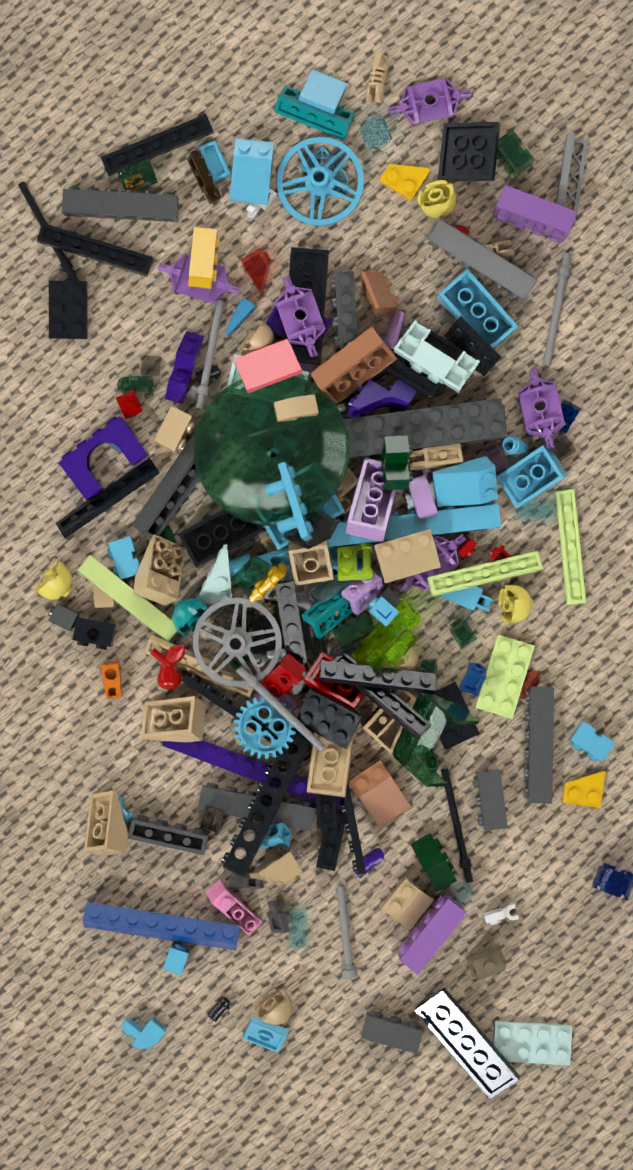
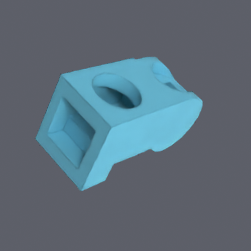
(277, 835)

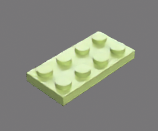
(505, 676)

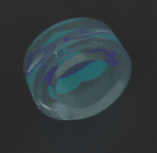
(463, 892)

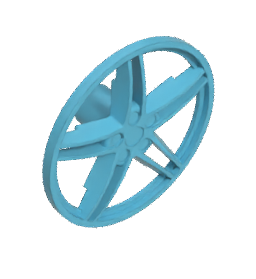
(320, 181)

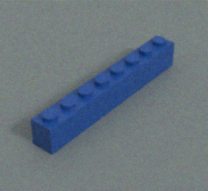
(161, 926)

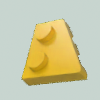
(404, 179)
(585, 790)

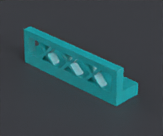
(312, 116)
(325, 612)

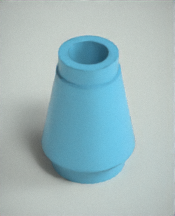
(513, 445)

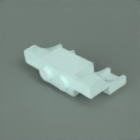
(432, 361)

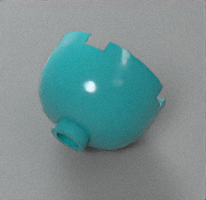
(187, 614)

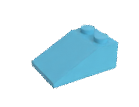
(251, 171)
(532, 476)
(466, 483)

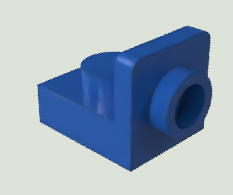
(473, 678)

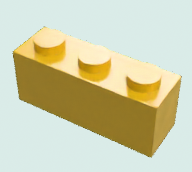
(203, 258)

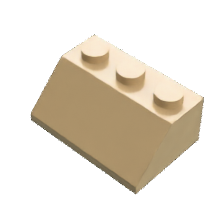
(407, 556)

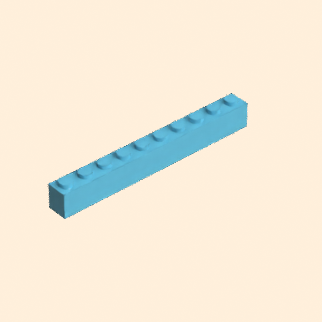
(445, 522)

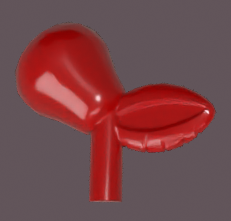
(169, 676)

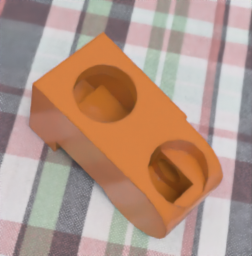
(112, 679)

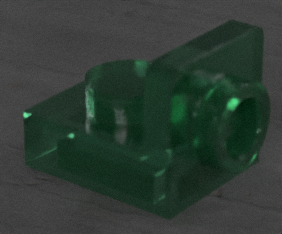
(462, 633)

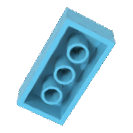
(473, 302)

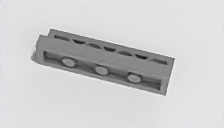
(565, 171)

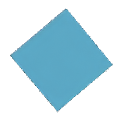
(322, 91)
(265, 1034)

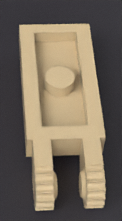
(437, 457)

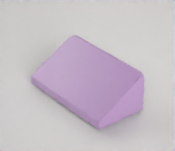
(394, 329)

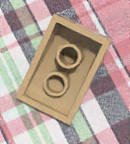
(174, 720)
(105, 826)

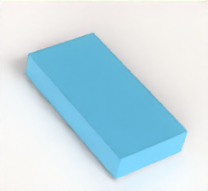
(214, 161)

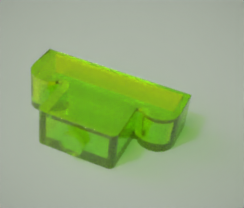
(389, 641)

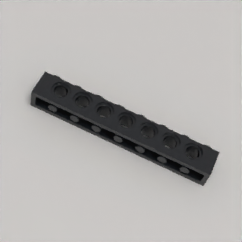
(241, 866)

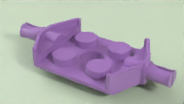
(418, 111)
(180, 276)
(304, 331)
(550, 419)
(448, 561)

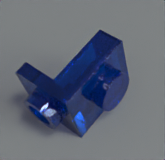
(569, 412)

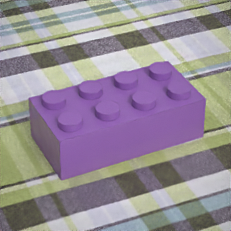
(534, 214)
(431, 933)

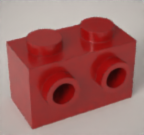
(284, 675)

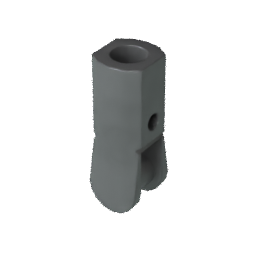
(238, 883)

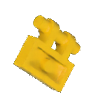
(268, 582)

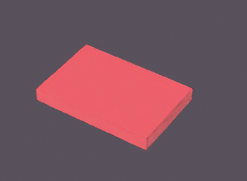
(267, 366)

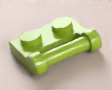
(348, 562)

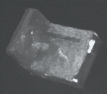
(295, 852)

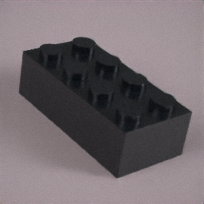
(209, 535)

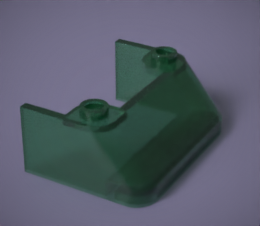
(418, 754)

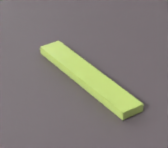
(570, 546)
(484, 573)
(126, 598)

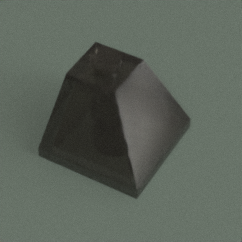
(323, 530)

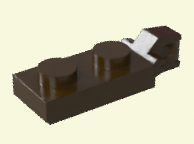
(203, 177)

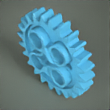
(252, 741)

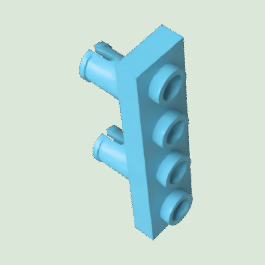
(299, 509)

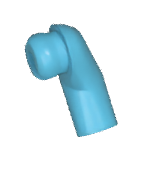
(128, 816)

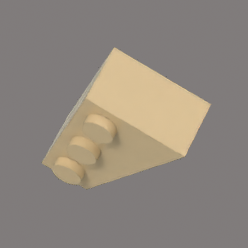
(383, 727)

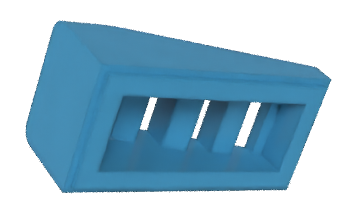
(242, 312)

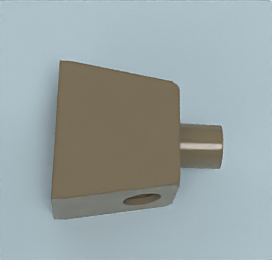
(486, 963)

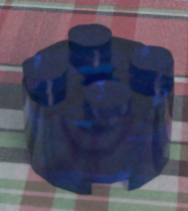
(613, 882)

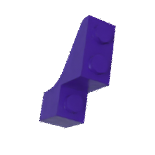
(184, 366)
(375, 396)

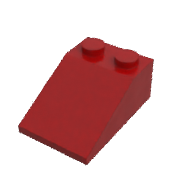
(343, 693)

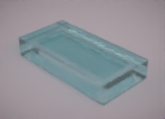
(536, 512)
(329, 589)
(298, 928)

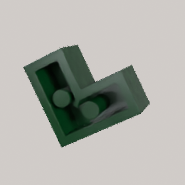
(395, 462)
(435, 864)

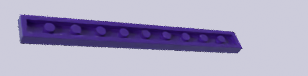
(242, 765)

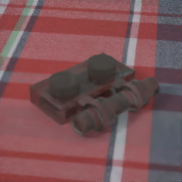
(219, 620)

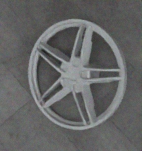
(236, 641)

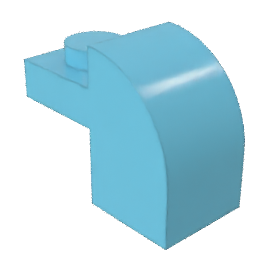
(146, 1036)

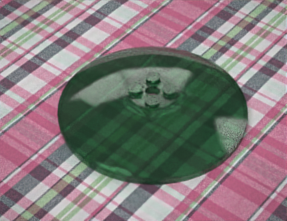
(241, 430)

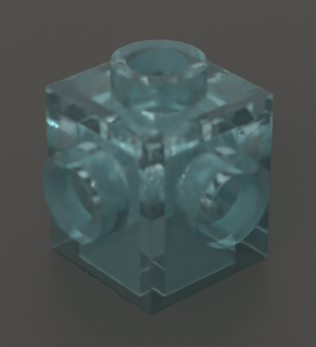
(375, 133)

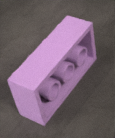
(370, 504)

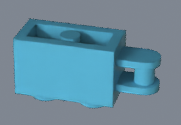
(469, 598)

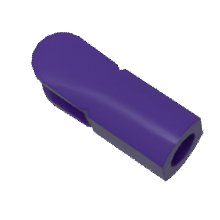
(372, 860)

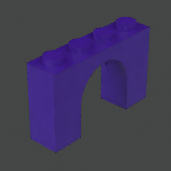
(78, 462)

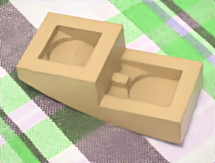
(296, 407)

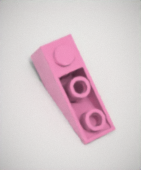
(233, 907)

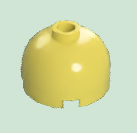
(437, 199)
(56, 582)
(516, 603)

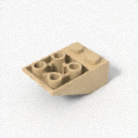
(160, 571)

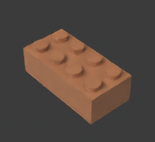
(353, 365)

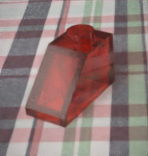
(257, 268)

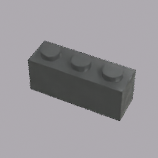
(490, 800)
(392, 1031)

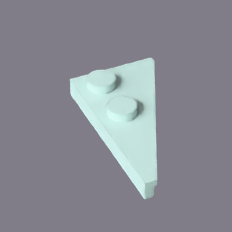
(218, 581)

